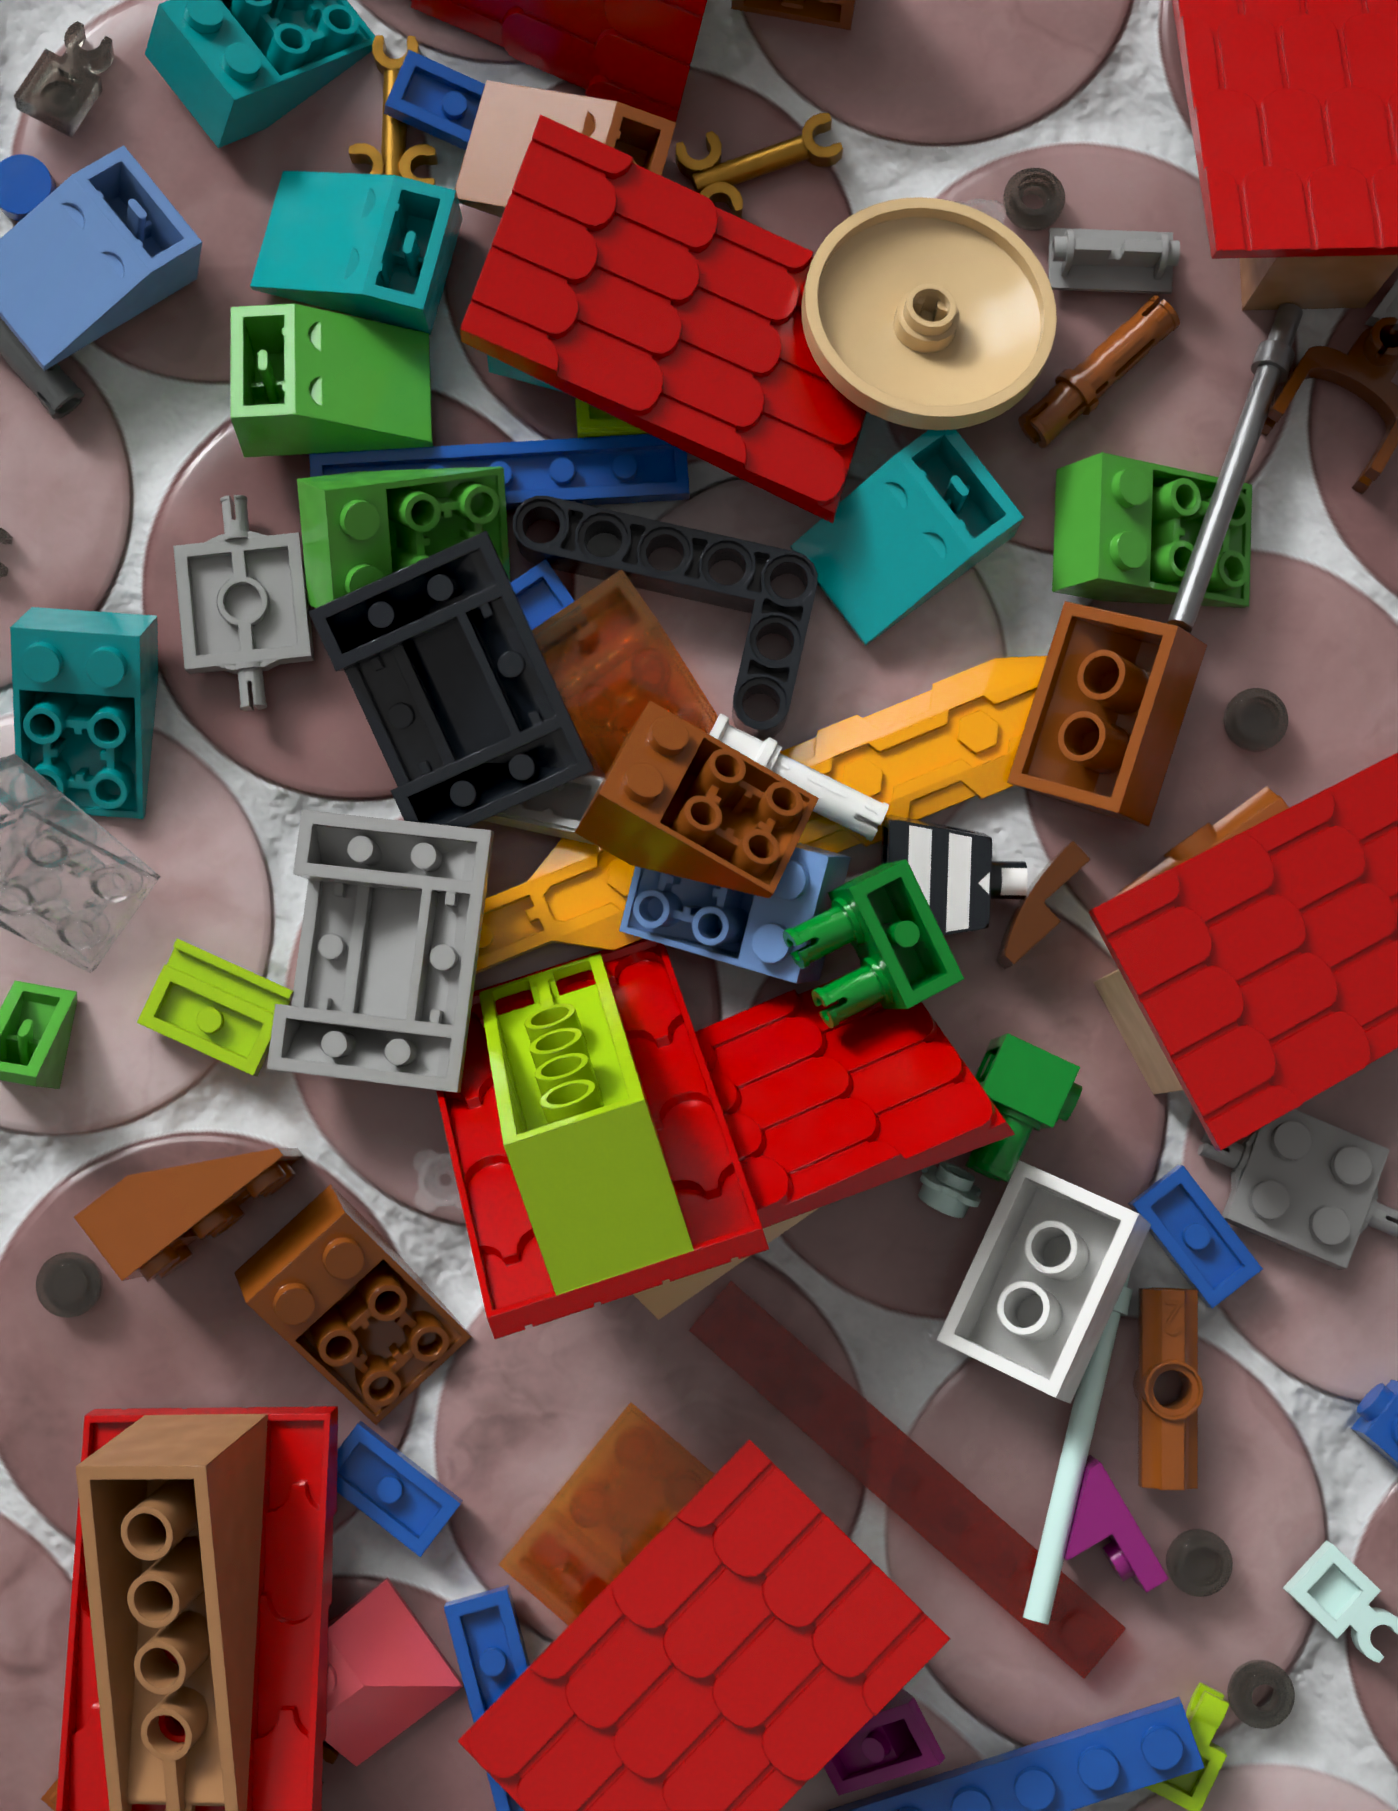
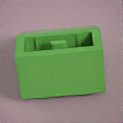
(326, 382)
(385, 520)
(1131, 530)

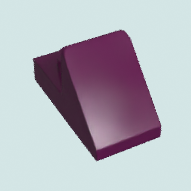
(1104, 1514)
(886, 1748)

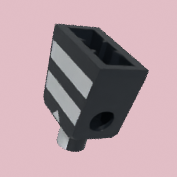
(953, 870)

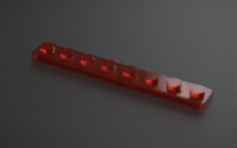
(900, 1473)

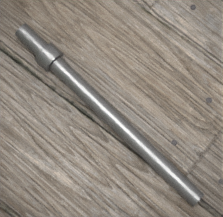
(1270, 368)

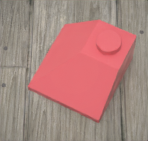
(380, 1673)

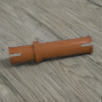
(1080, 388)

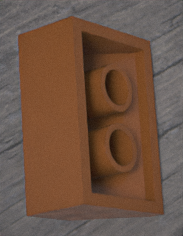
(1107, 712)

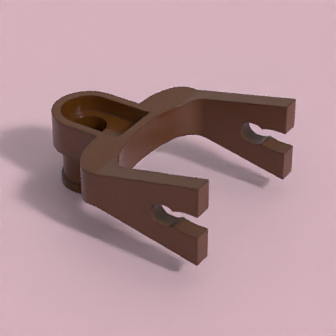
(1360, 372)

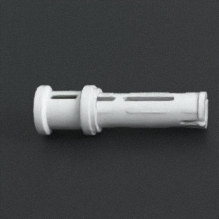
(835, 799)

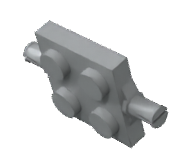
(243, 603)
(1306, 1186)

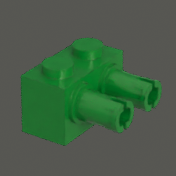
(894, 937)
(1031, 1094)

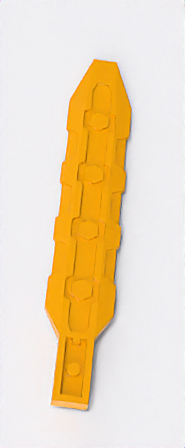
(910, 755)

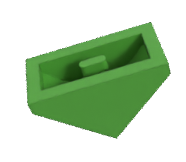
(35, 1034)

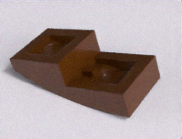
(1032, 918)

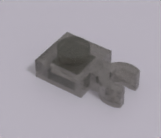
(65, 87)

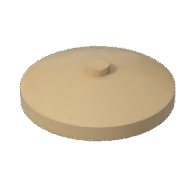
(928, 313)

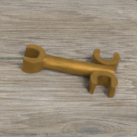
(393, 156)
(718, 179)

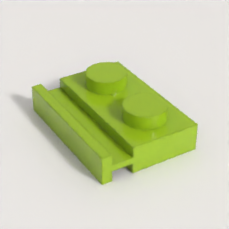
(214, 1007)

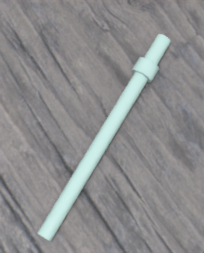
(1071, 1470)

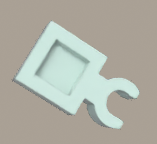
(1340, 1598)

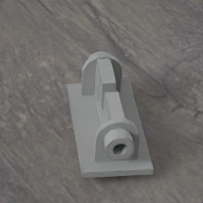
(1112, 260)

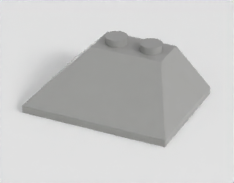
(384, 951)

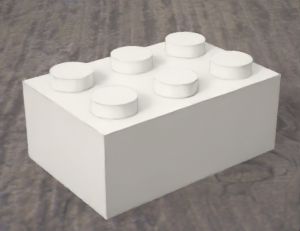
(1044, 1281)

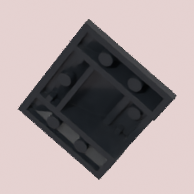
(454, 686)

